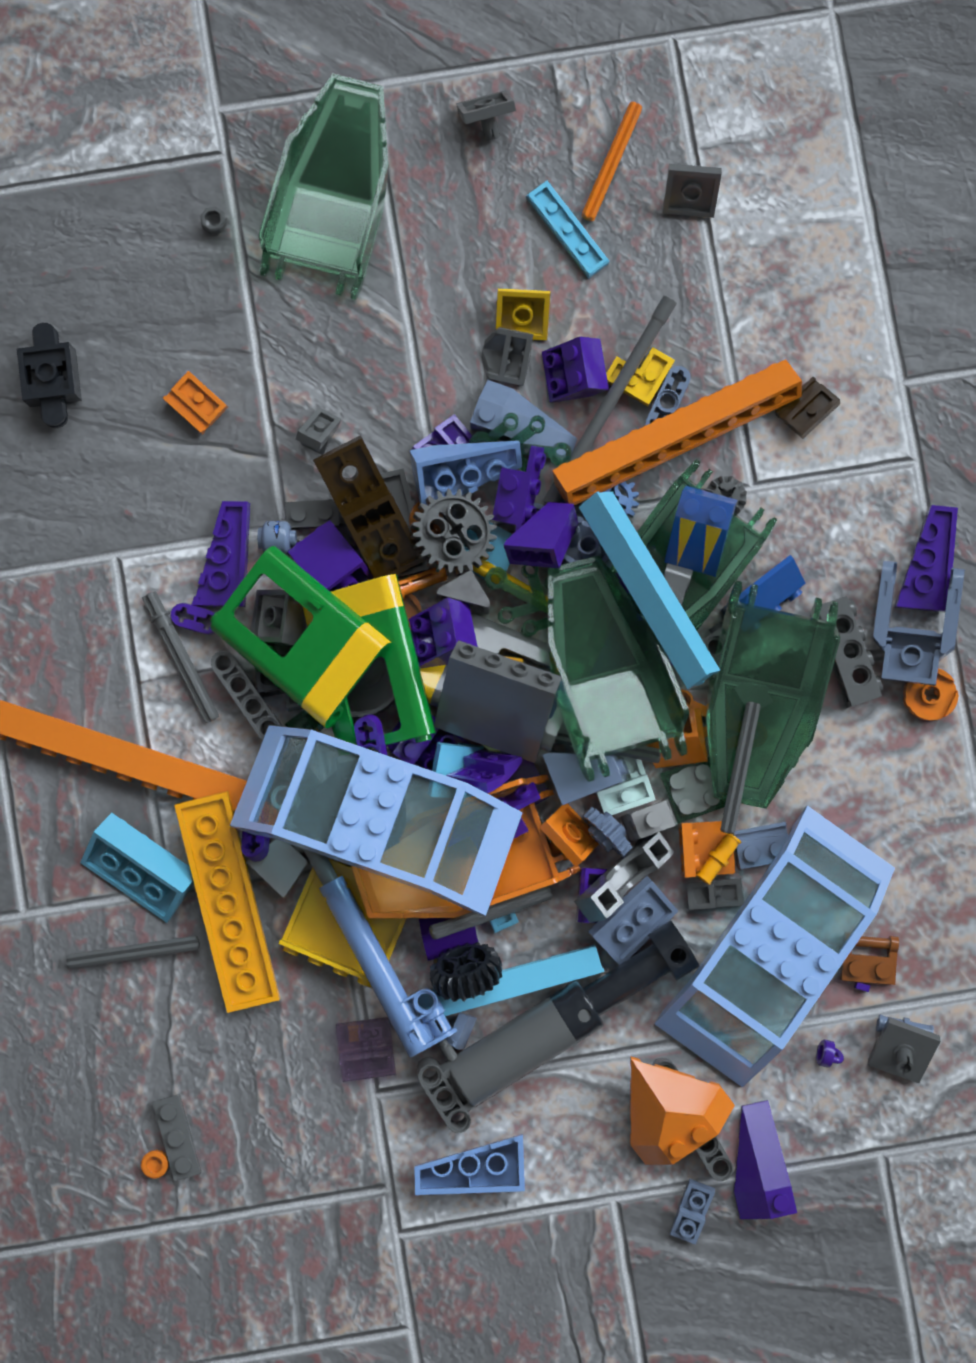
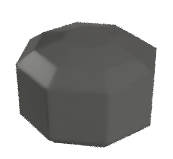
(213, 220)

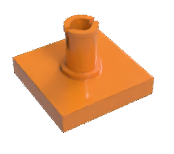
(568, 835)

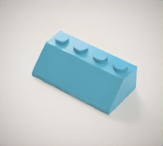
(138, 867)

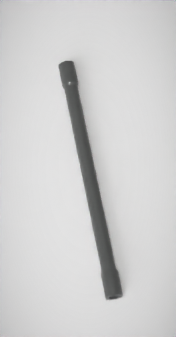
(657, 320)

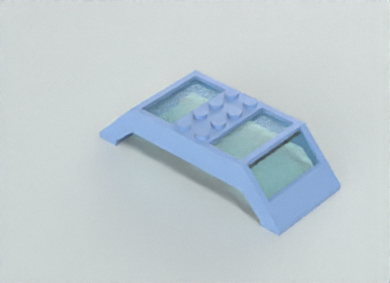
(378, 815)
(779, 949)

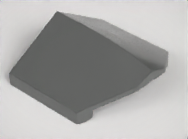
(507, 355)

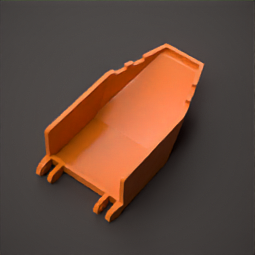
(526, 869)

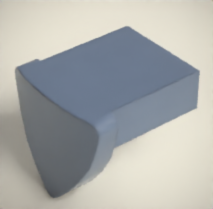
(464, 1025)

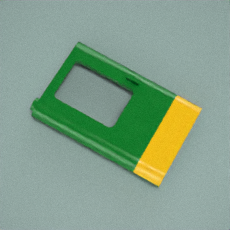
(383, 607)
(327, 655)

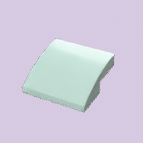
(629, 793)

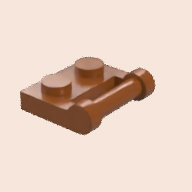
(872, 968)

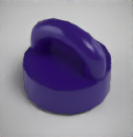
(826, 1054)

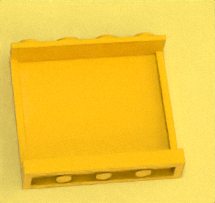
(318, 935)

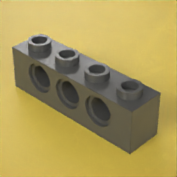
(843, 667)

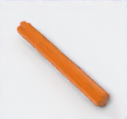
(611, 161)

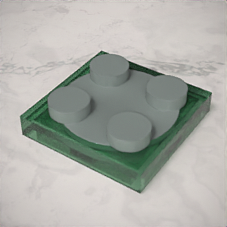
(691, 790)

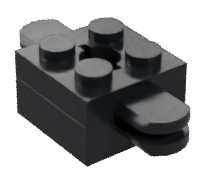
(49, 375)

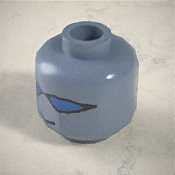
(276, 534)

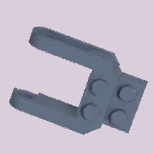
(910, 652)

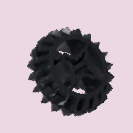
(466, 971)

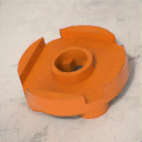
(934, 709)

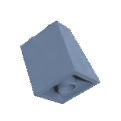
(571, 782)

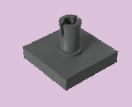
(486, 109)
(691, 190)
(904, 1050)

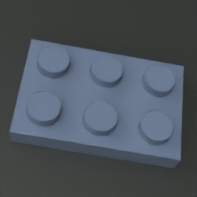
(628, 927)

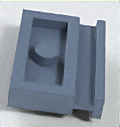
(760, 844)

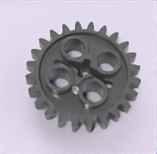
(472, 519)

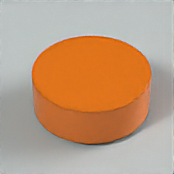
(155, 1164)

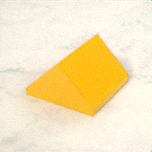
(524, 311)

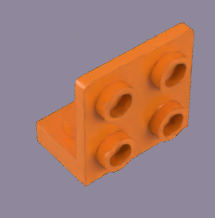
(695, 844)

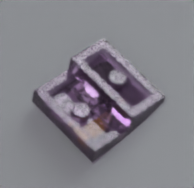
(365, 1049)

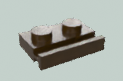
(810, 409)

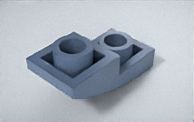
(692, 1211)

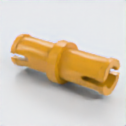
(718, 858)

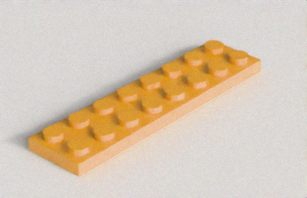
(227, 902)

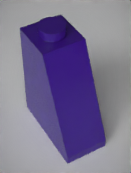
(543, 537)

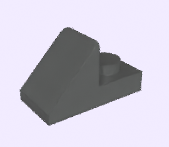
(318, 430)

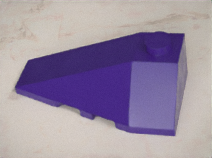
(762, 1178)

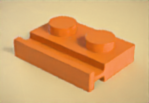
(195, 402)

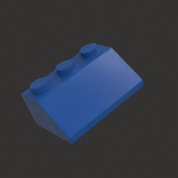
(776, 586)

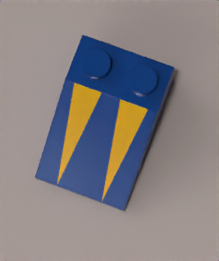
(700, 530)

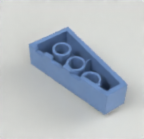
(476, 1170)

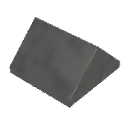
(466, 590)

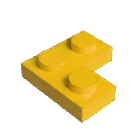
(646, 379)

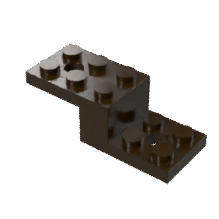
(368, 508)

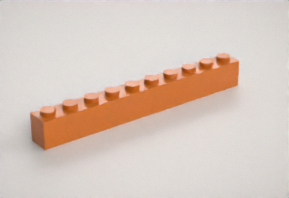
(677, 432)
(115, 754)

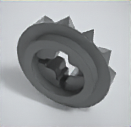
(727, 484)

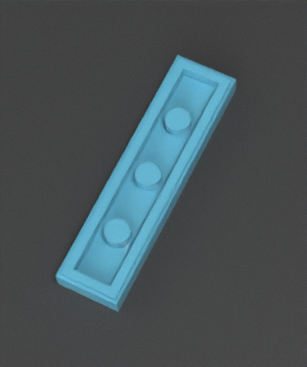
(567, 229)

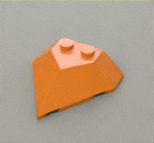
(673, 1112)

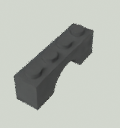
(608, 890)

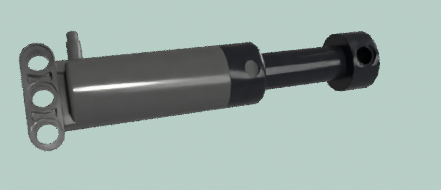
(546, 1029)

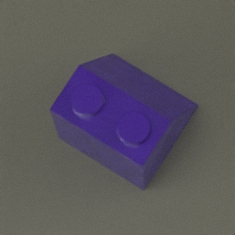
(330, 558)

